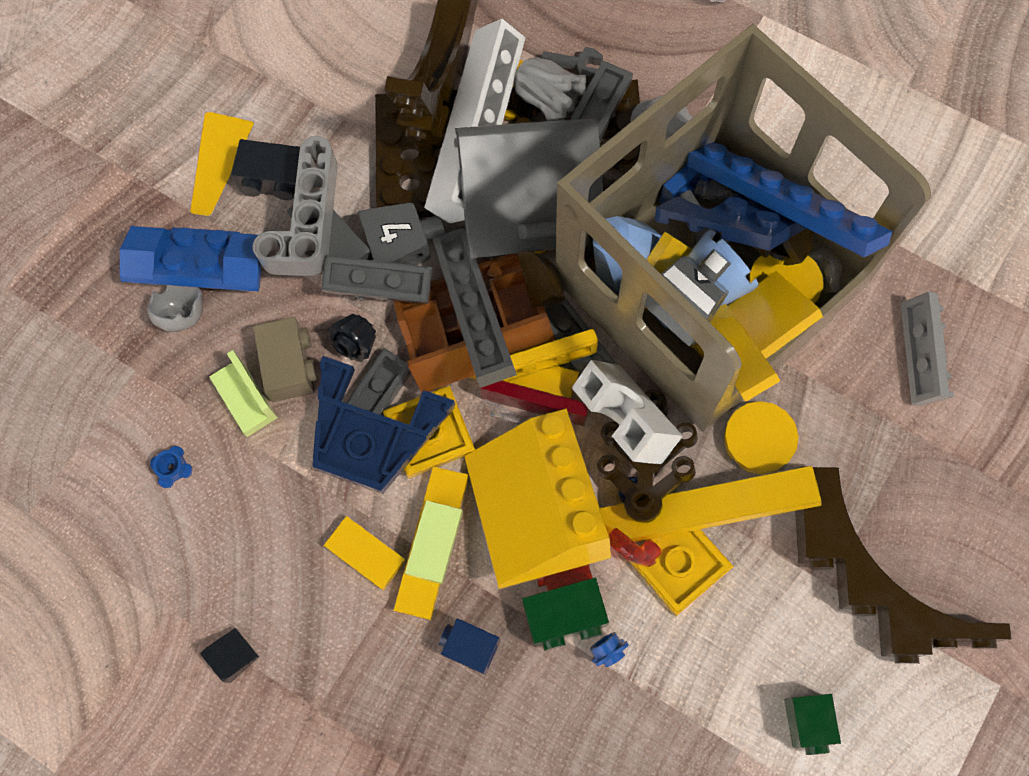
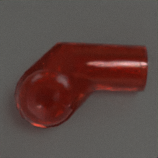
(633, 552)

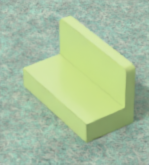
(243, 396)

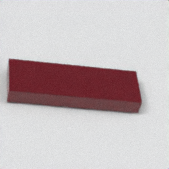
(534, 400)

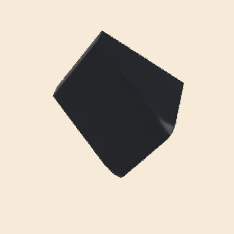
(229, 656)

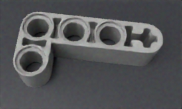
(306, 206)

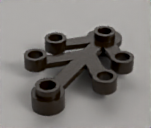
(646, 471)

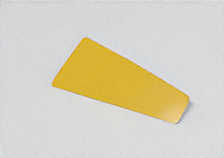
(216, 159)

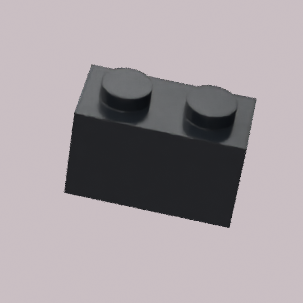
(266, 169)

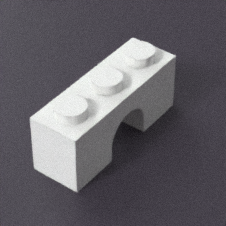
(642, 427)

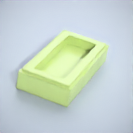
(434, 542)

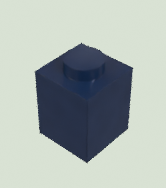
(469, 645)

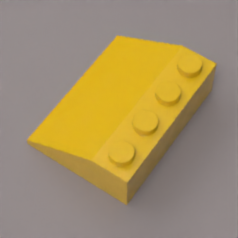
(537, 501)

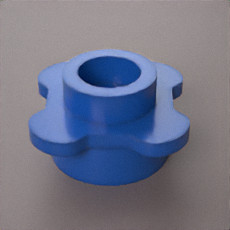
(161, 462)
(608, 650)

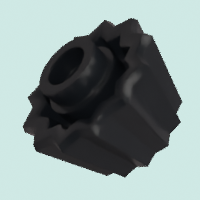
(352, 337)

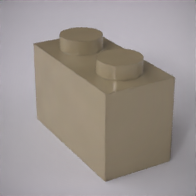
(284, 359)

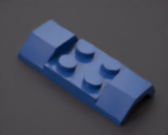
(190, 258)

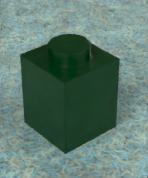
(812, 723)

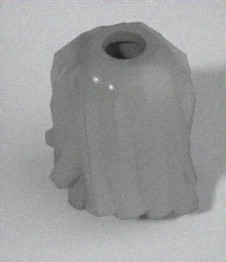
(549, 87)

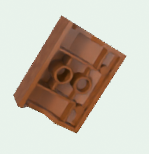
(435, 337)

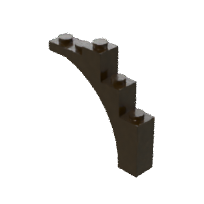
(433, 79)
(904, 622)

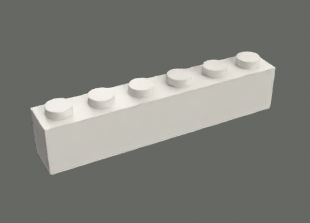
(479, 102)

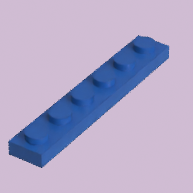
(793, 201)

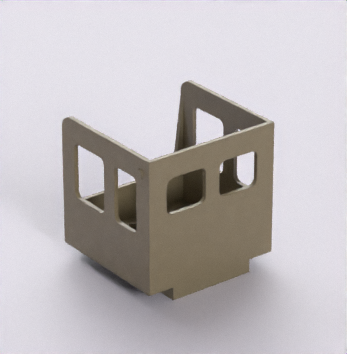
(696, 384)

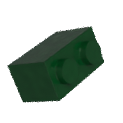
(566, 613)

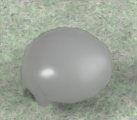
(175, 308)

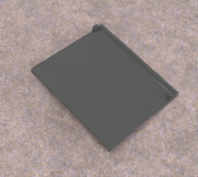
(513, 178)

